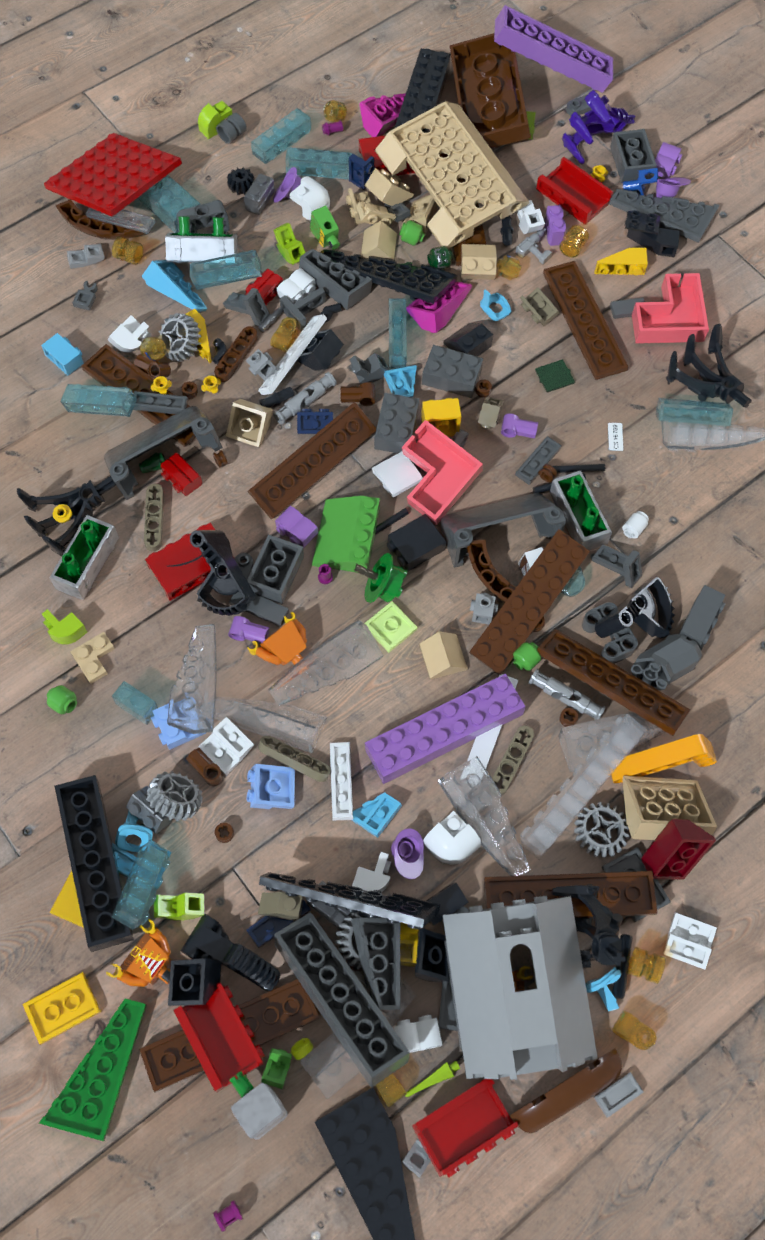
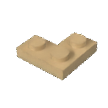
(88, 656)

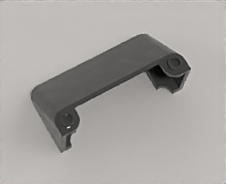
(119, 456)
(458, 525)

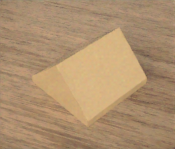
(422, 211)
(379, 241)
(443, 655)

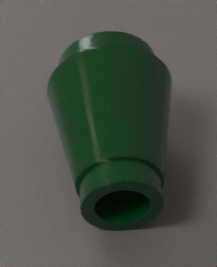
(152, 463)

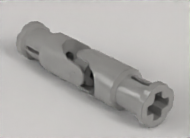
(303, 399)
(563, 693)

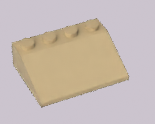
(655, 801)

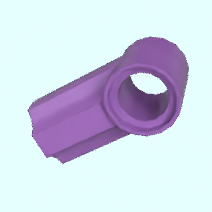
(514, 426)
(244, 629)

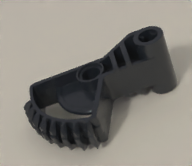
(219, 556)
(642, 610)
(211, 942)

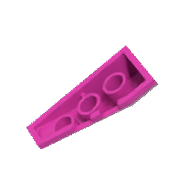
(380, 113)
(435, 316)

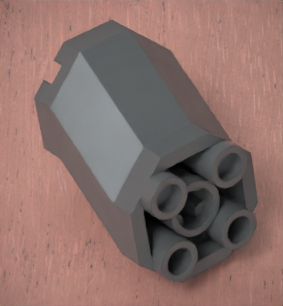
(667, 661)

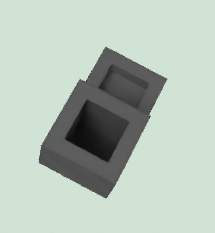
(370, 369)

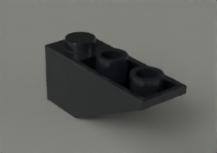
(662, 244)

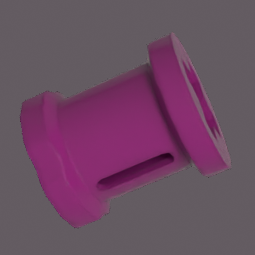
(227, 1215)

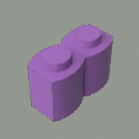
(666, 160)
(554, 225)
(296, 526)

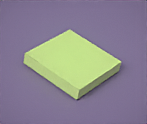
(390, 626)

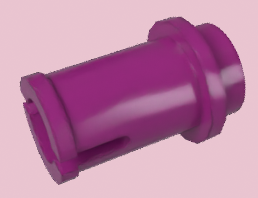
(328, 128)
(325, 575)

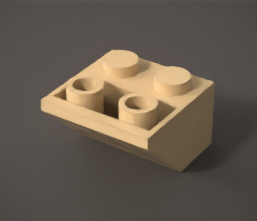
(388, 187)

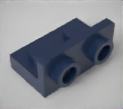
(360, 170)
(312, 422)

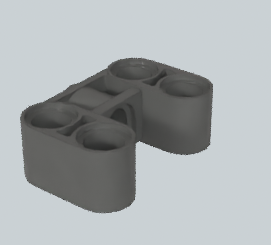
(202, 215)
(618, 639)

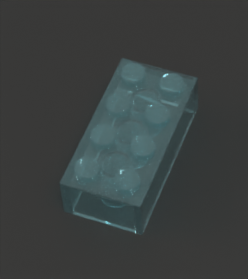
(166, 200)

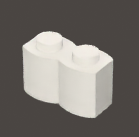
(297, 286)
(420, 1034)

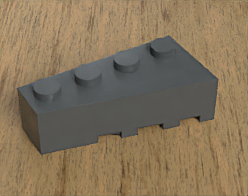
(337, 281)
(380, 959)

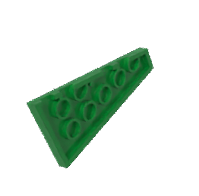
(95, 1085)

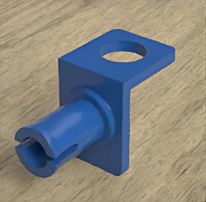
(640, 183)

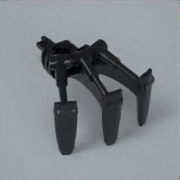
(713, 385)
(78, 503)
(605, 939)

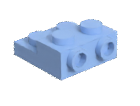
(170, 735)
(271, 787)

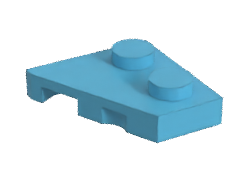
(401, 380)
(376, 814)

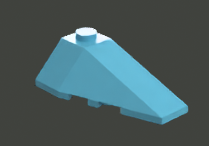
(169, 281)

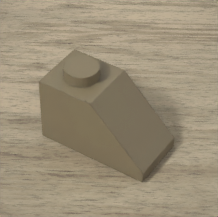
(490, 412)
(281, 906)

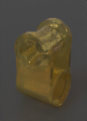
(285, 334)
(632, 1030)
(390, 1090)

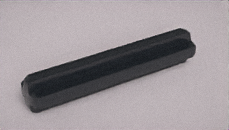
(620, 985)

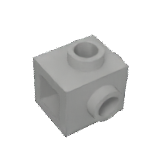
(261, 364)
(483, 608)

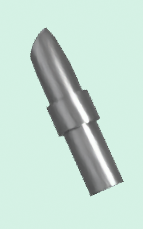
(270, 319)

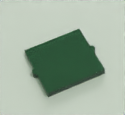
(554, 376)

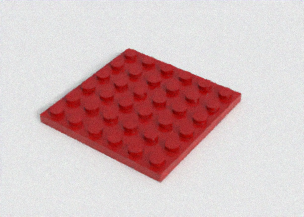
(112, 174)

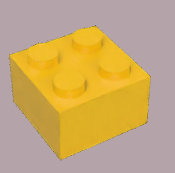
(443, 415)

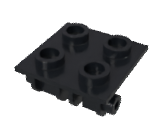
(642, 222)

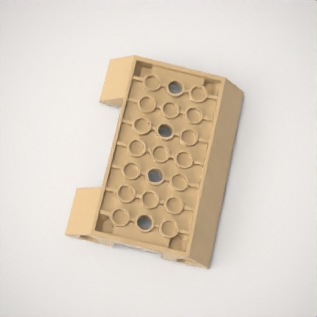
(467, 158)

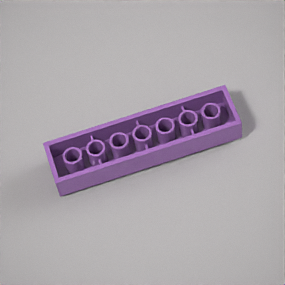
(553, 49)
(444, 728)

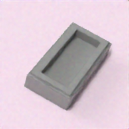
(618, 1094)

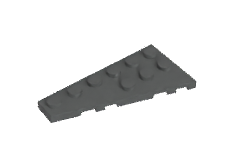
(674, 213)

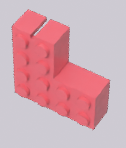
(677, 316)
(447, 467)

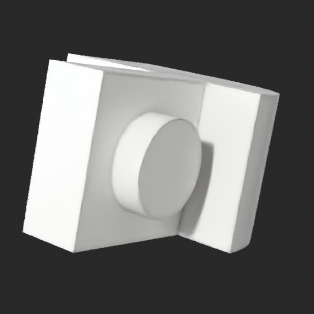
(530, 219)
(374, 880)

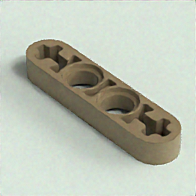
(154, 517)
(275, 748)
(513, 761)

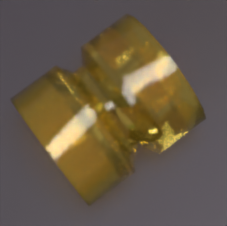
(574, 241)
(127, 250)
(646, 965)

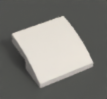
(397, 474)
(226, 746)
(689, 940)

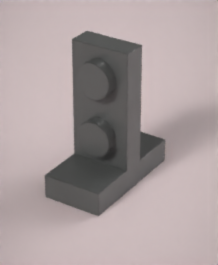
(249, 304)
(302, 306)
(620, 563)

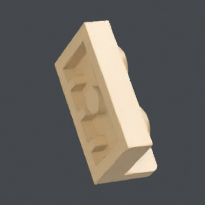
(353, 200)
(373, 213)

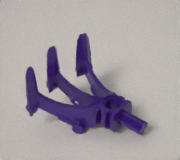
(597, 120)

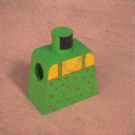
(324, 227)

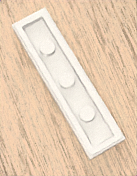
(341, 781)

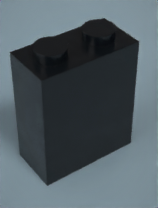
(416, 542)

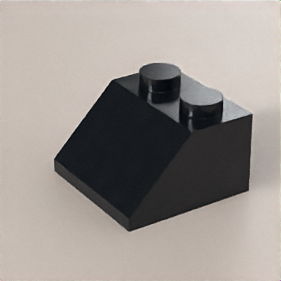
(470, 339)
(321, 350)
(431, 957)
(193, 981)

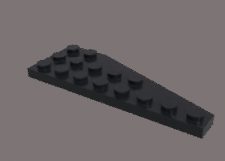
(418, 282)
(395, 908)
(370, 1164)

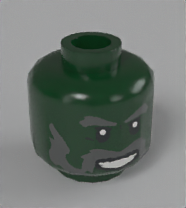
(440, 257)

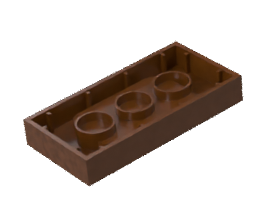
(490, 90)

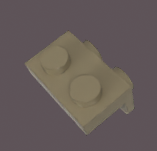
(540, 307)

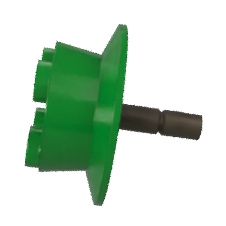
(383, 580)

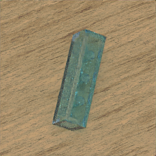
(281, 136)
(318, 162)
(225, 269)
(397, 333)
(98, 400)
(694, 412)
(142, 885)

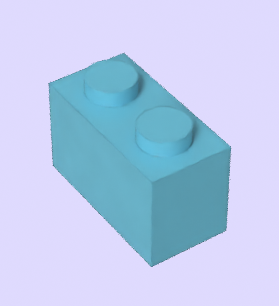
(63, 354)

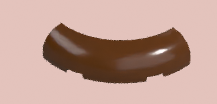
(93, 227)
(486, 572)
(569, 1093)

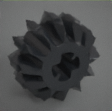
(240, 180)

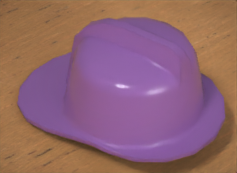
(290, 183)
(670, 186)
(408, 853)

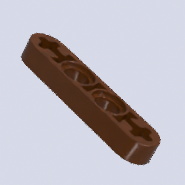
(232, 352)

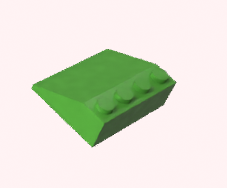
(347, 532)

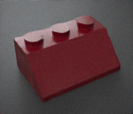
(677, 850)

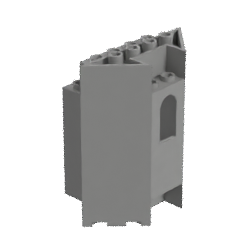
(526, 1029)

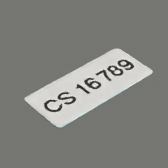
(615, 436)

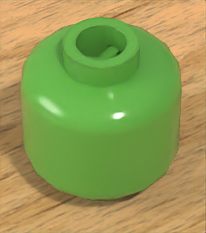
(411, 232)
(526, 656)
(61, 699)

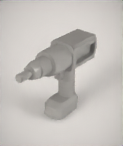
(530, 245)

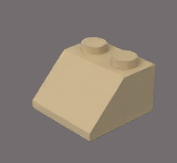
(478, 261)
(249, 422)

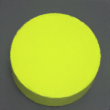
(301, 1048)

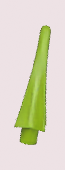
(443, 1073)

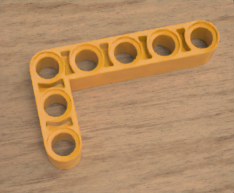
(688, 749)

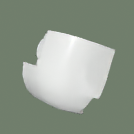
(310, 196)
(129, 335)
(452, 840)

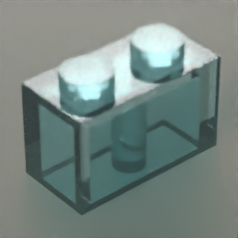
(134, 702)

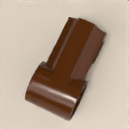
(151, 367)
(364, 394)
(205, 766)

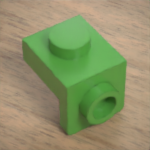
(277, 1068)

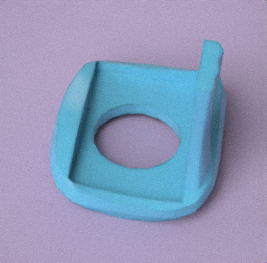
(488, 299)
(128, 828)
(600, 985)

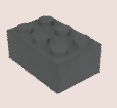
(632, 153)
(452, 371)
(396, 422)
(275, 568)
(703, 615)

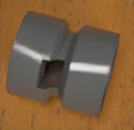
(231, 128)

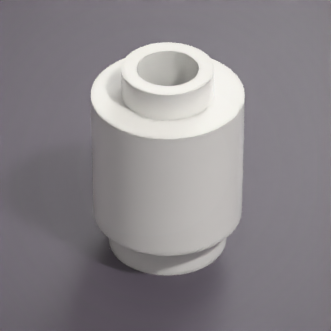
(635, 524)

